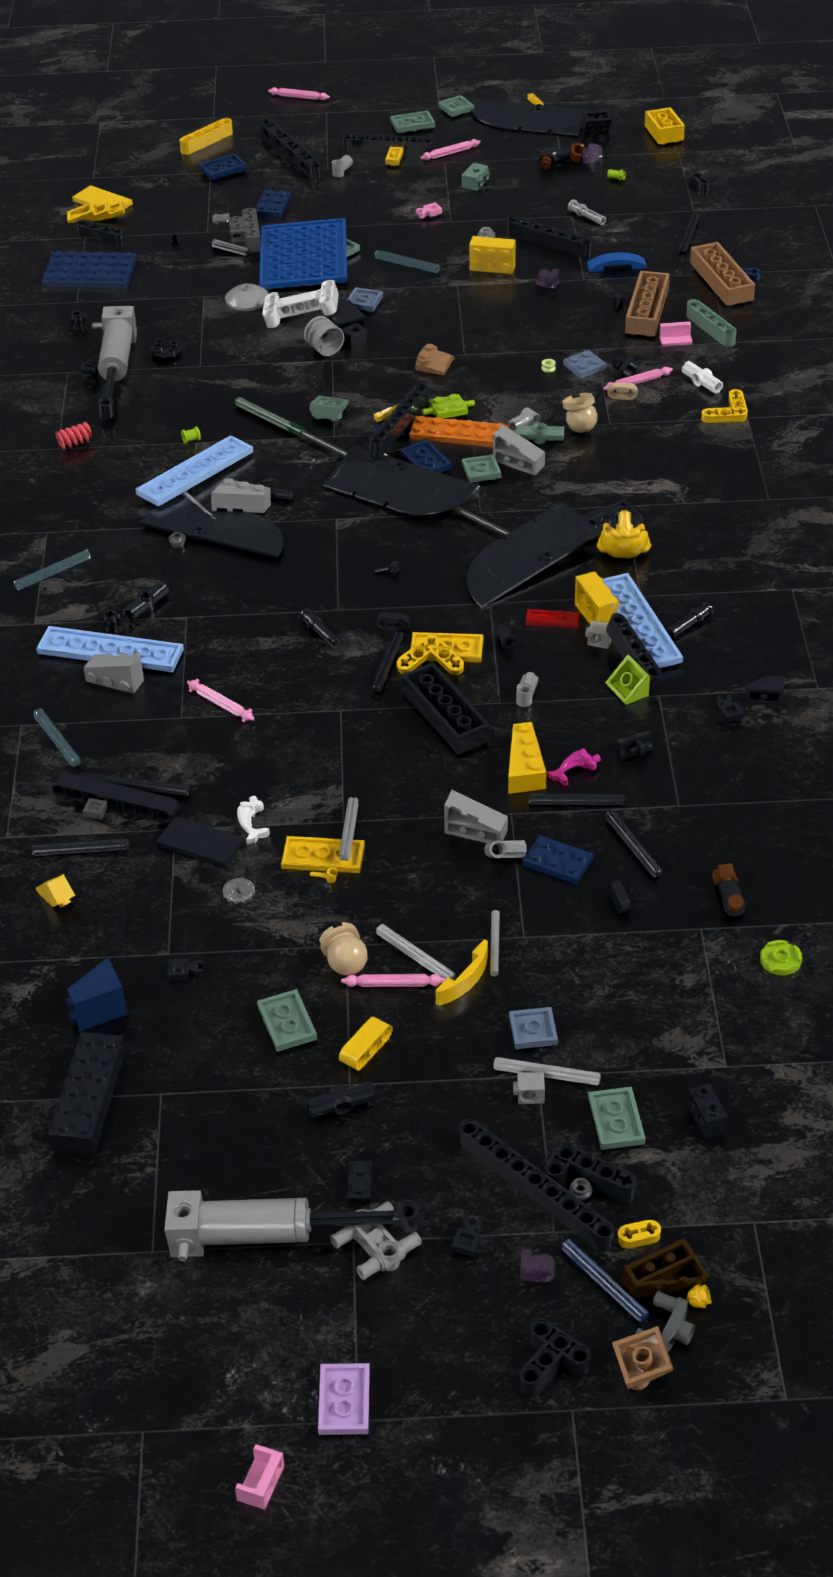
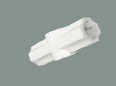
(702, 377)

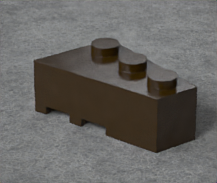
(666, 1270)

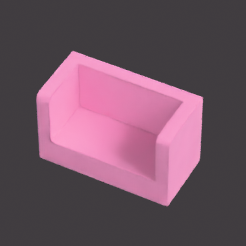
(261, 1477)

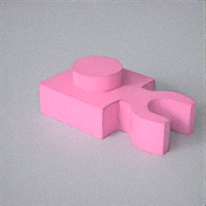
(431, 210)

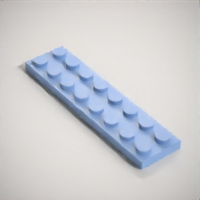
(194, 470)
(643, 620)
(84, 644)

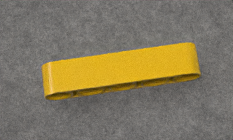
(206, 136)

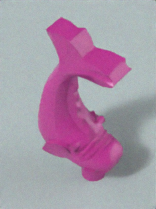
(577, 759)

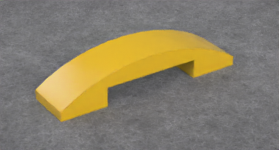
(451, 989)

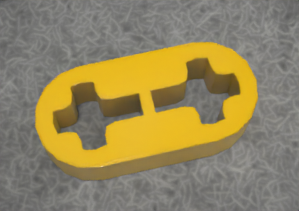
(639, 1234)

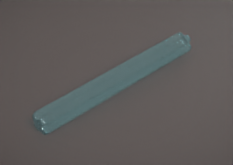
(407, 261)
(52, 570)
(56, 737)

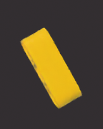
(365, 1043)

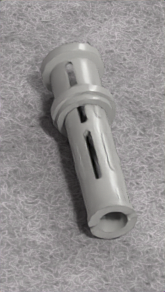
(582, 210)

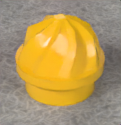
(699, 1296)

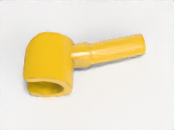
(330, 875)

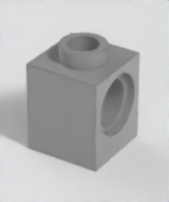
(597, 635)
(530, 1088)

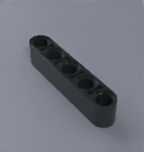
(630, 644)

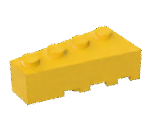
(526, 763)

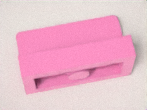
(675, 334)

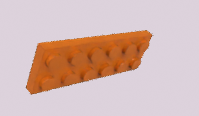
(454, 431)

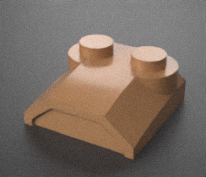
(432, 360)
(642, 1358)

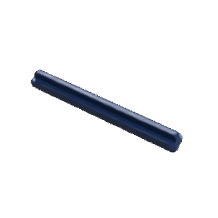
(605, 1280)

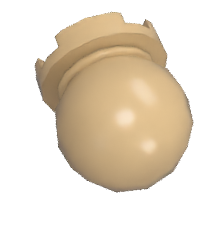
(580, 414)
(344, 949)

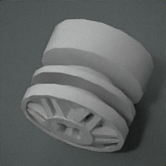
(323, 336)

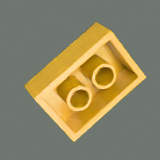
(664, 125)
(492, 255)
(594, 598)

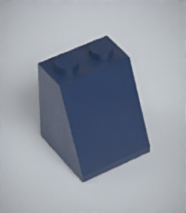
(96, 997)

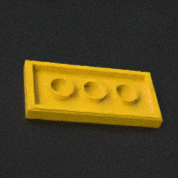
(98, 196)
(466, 646)
(320, 854)

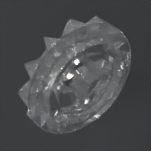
(244, 885)

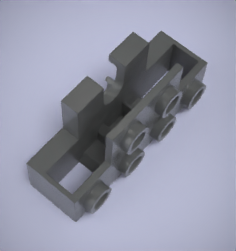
(248, 228)

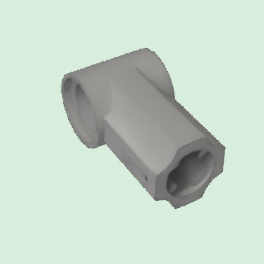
(341, 165)
(526, 418)
(526, 689)
(507, 849)

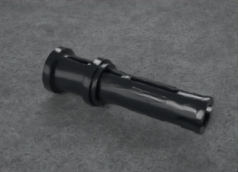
(695, 616)
(315, 624)

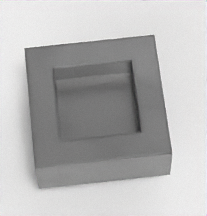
(95, 808)

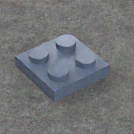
(365, 298)
(584, 364)
(533, 1028)

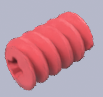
(73, 435)

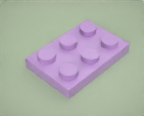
(344, 1399)

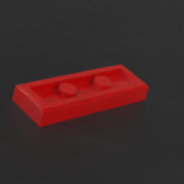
(552, 618)

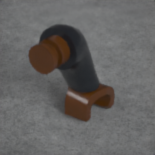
(552, 156)
(731, 895)

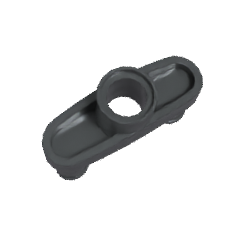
(676, 1328)

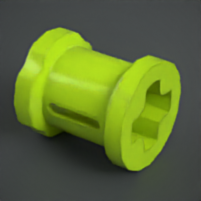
(190, 435)

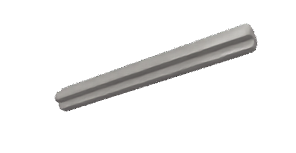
(348, 830)
(414, 952)
(550, 1071)

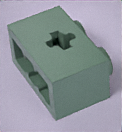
(475, 176)

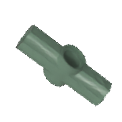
(541, 433)

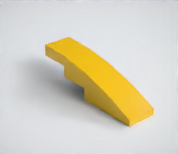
(96, 213)

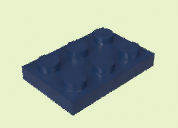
(223, 166)
(272, 203)
(426, 456)
(557, 859)

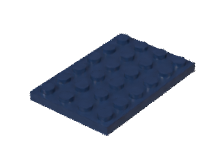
(89, 269)

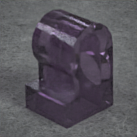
(590, 154)
(547, 278)
(536, 1268)

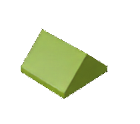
(629, 681)

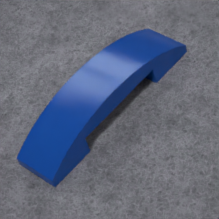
(618, 258)

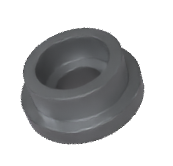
(177, 539)
(581, 1184)

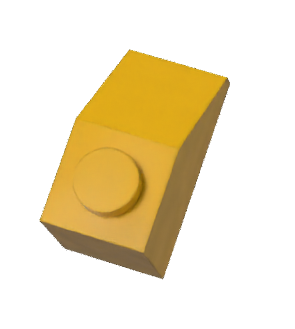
(56, 891)

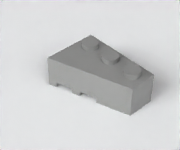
(516, 451)
(240, 495)
(116, 672)
(473, 820)

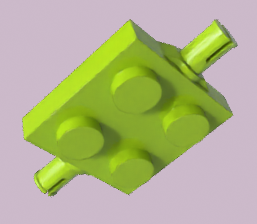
(448, 406)

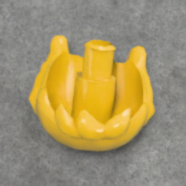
(625, 540)

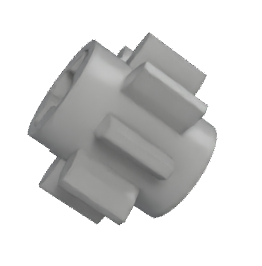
(486, 232)

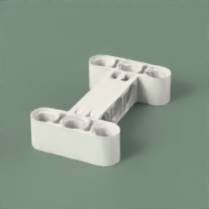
(325, 298)

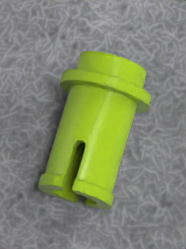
(616, 174)

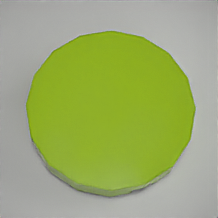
(781, 958)

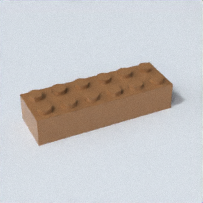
(722, 273)
(647, 303)

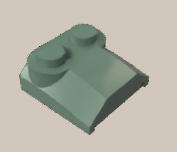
(328, 408)

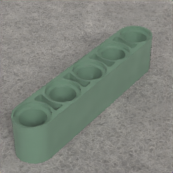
(711, 322)

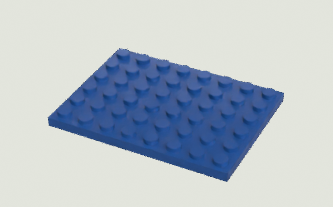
(303, 253)

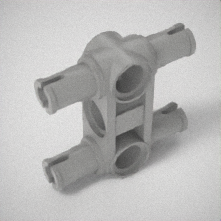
(377, 1244)

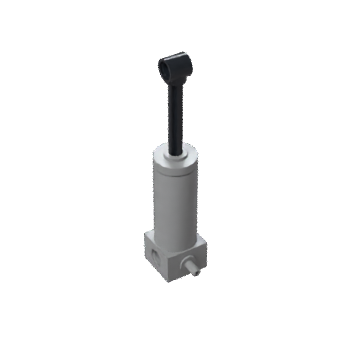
(119, 333)
(198, 1223)

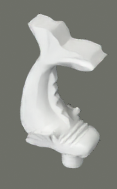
(245, 812)

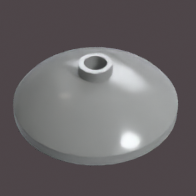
(246, 297)

